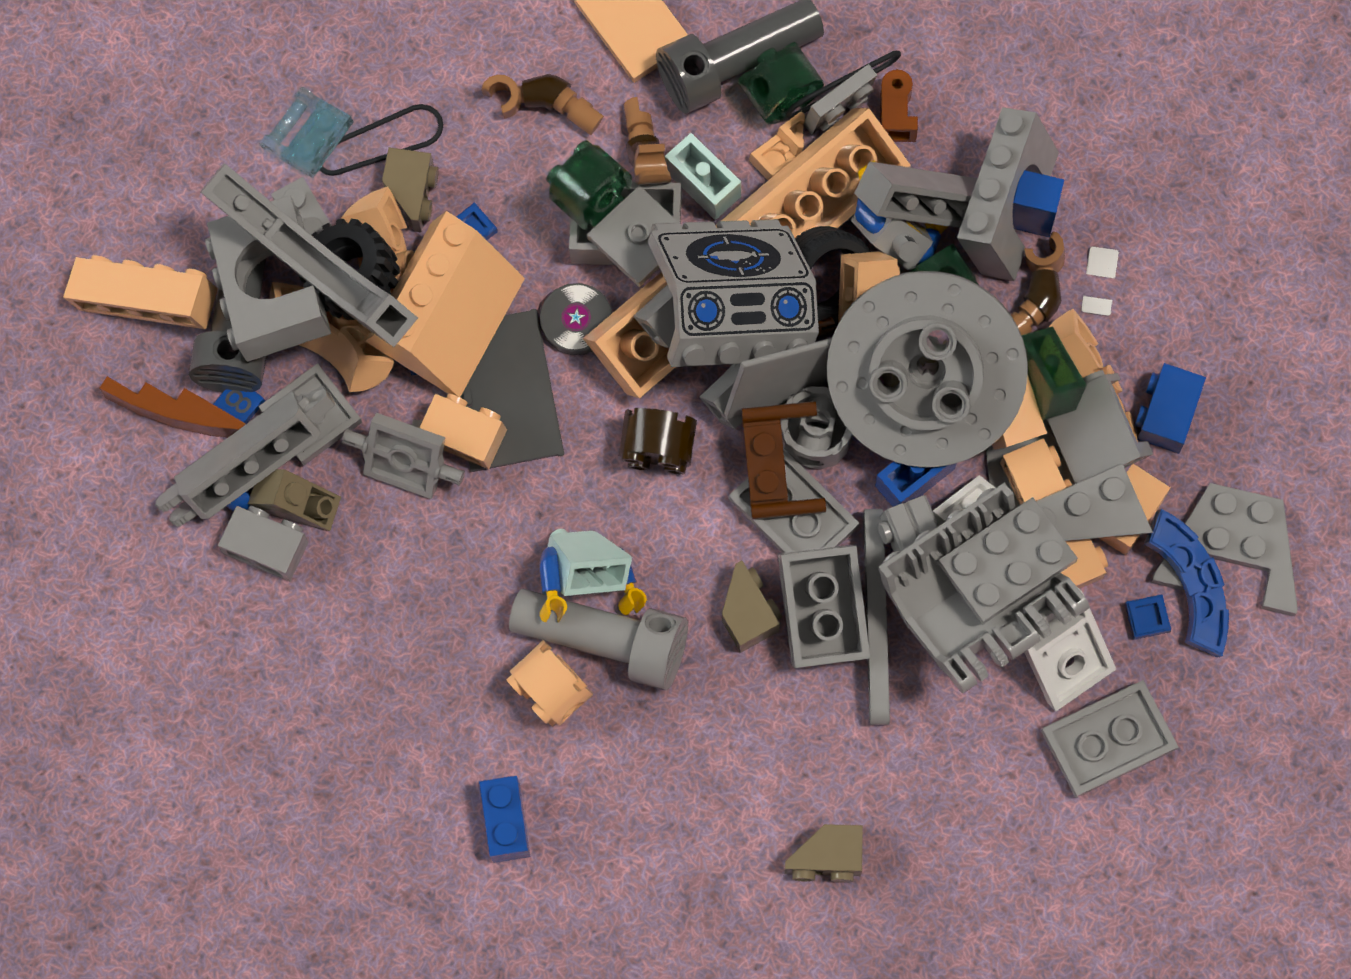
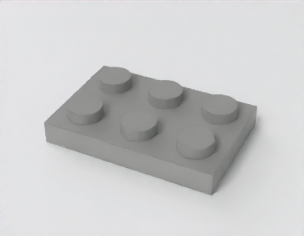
(806, 530)
(1007, 560)
(1109, 739)

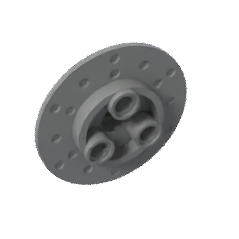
(889, 333)

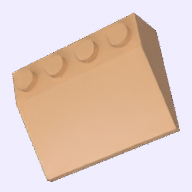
(460, 298)

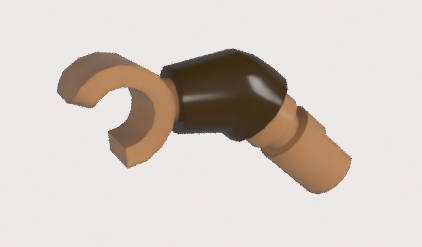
(546, 92)
(643, 147)
(1044, 287)

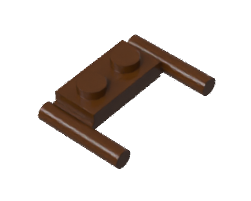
(767, 463)

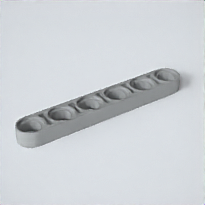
(876, 620)

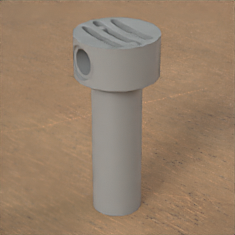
(649, 646)

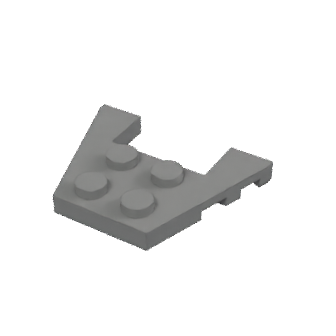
(1245, 532)

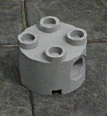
(818, 439)

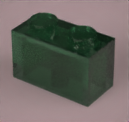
(1052, 374)

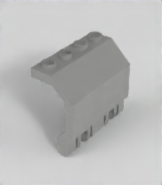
(943, 618)

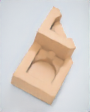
(781, 148)

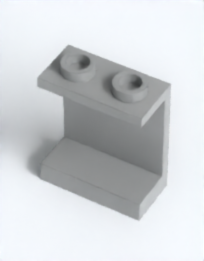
(1097, 431)

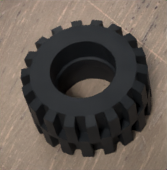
(355, 241)

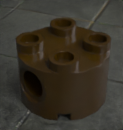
(657, 439)

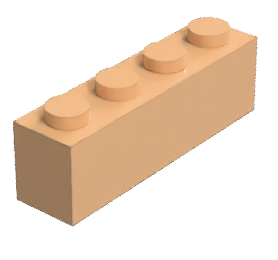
(141, 291)
(1035, 474)

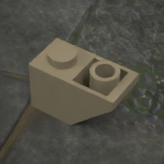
(409, 178)
(295, 499)
(746, 611)
(829, 852)

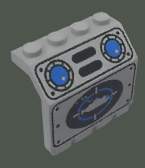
(735, 290)

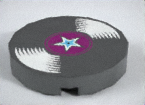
(571, 315)

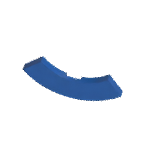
(1199, 578)

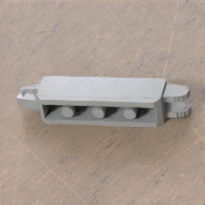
(246, 456)

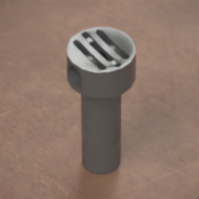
(696, 69)
(213, 359)

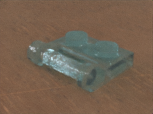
(314, 140)

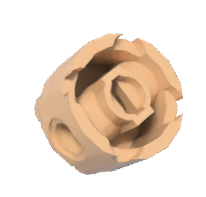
(550, 684)

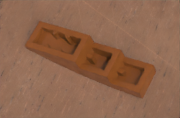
(185, 413)

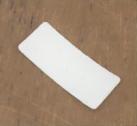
(1100, 263)

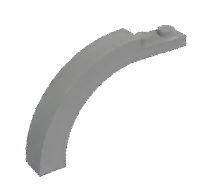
(308, 257)

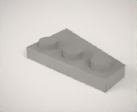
(1097, 507)

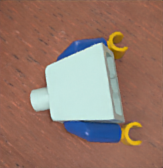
(586, 565)

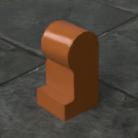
(894, 100)

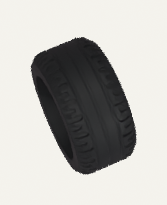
(817, 242)

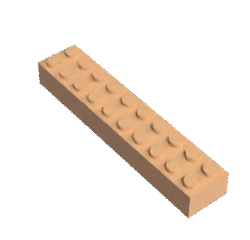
(804, 194)

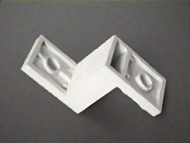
(1049, 657)

